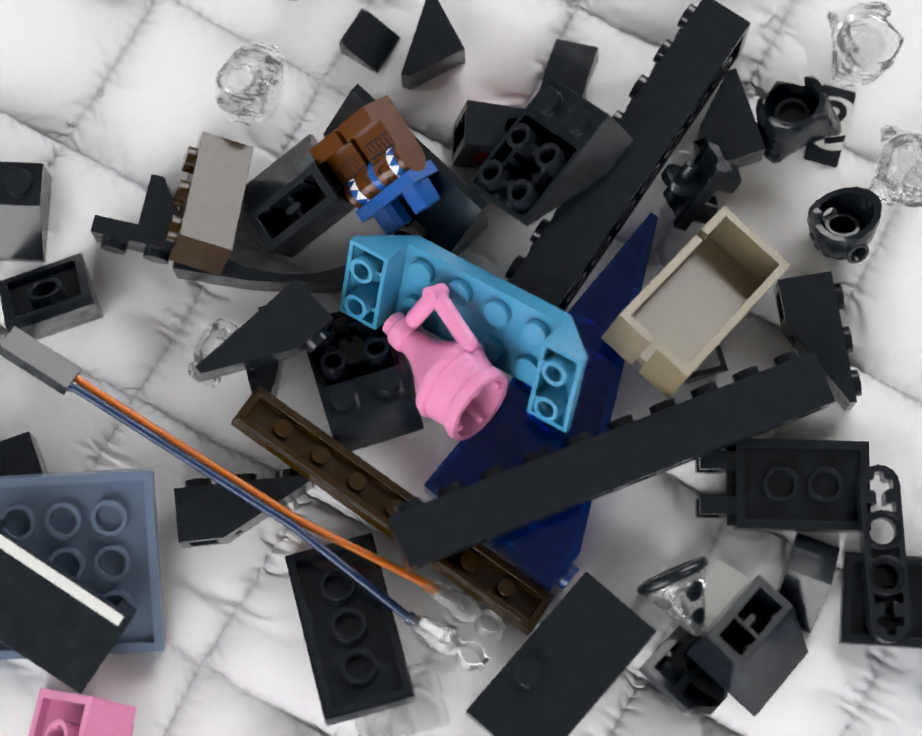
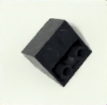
(295, 200)
(752, 645)

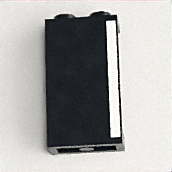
(55, 616)

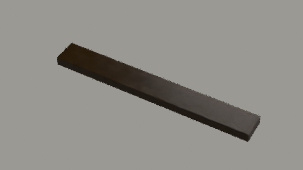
(373, 498)

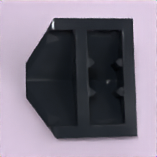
(681, 677)

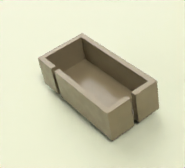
(695, 301)

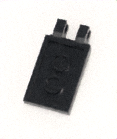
(786, 485)

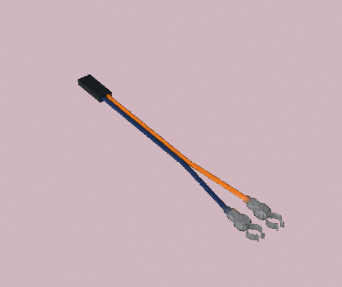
(61, 374)

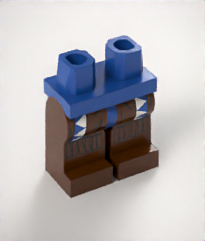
(379, 165)

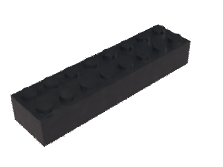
(657, 120)

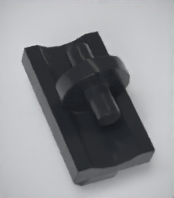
(693, 184)

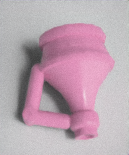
(450, 377)

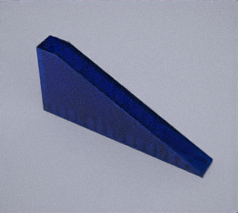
(552, 546)

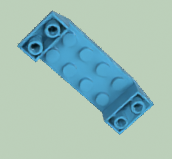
(515, 327)

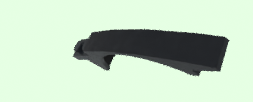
(149, 238)

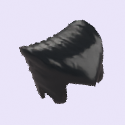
(795, 118)

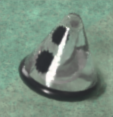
(680, 593)

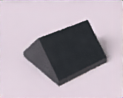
(50, 298)

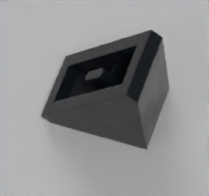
(433, 47)
(808, 578)

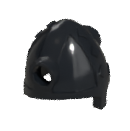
(848, 226)

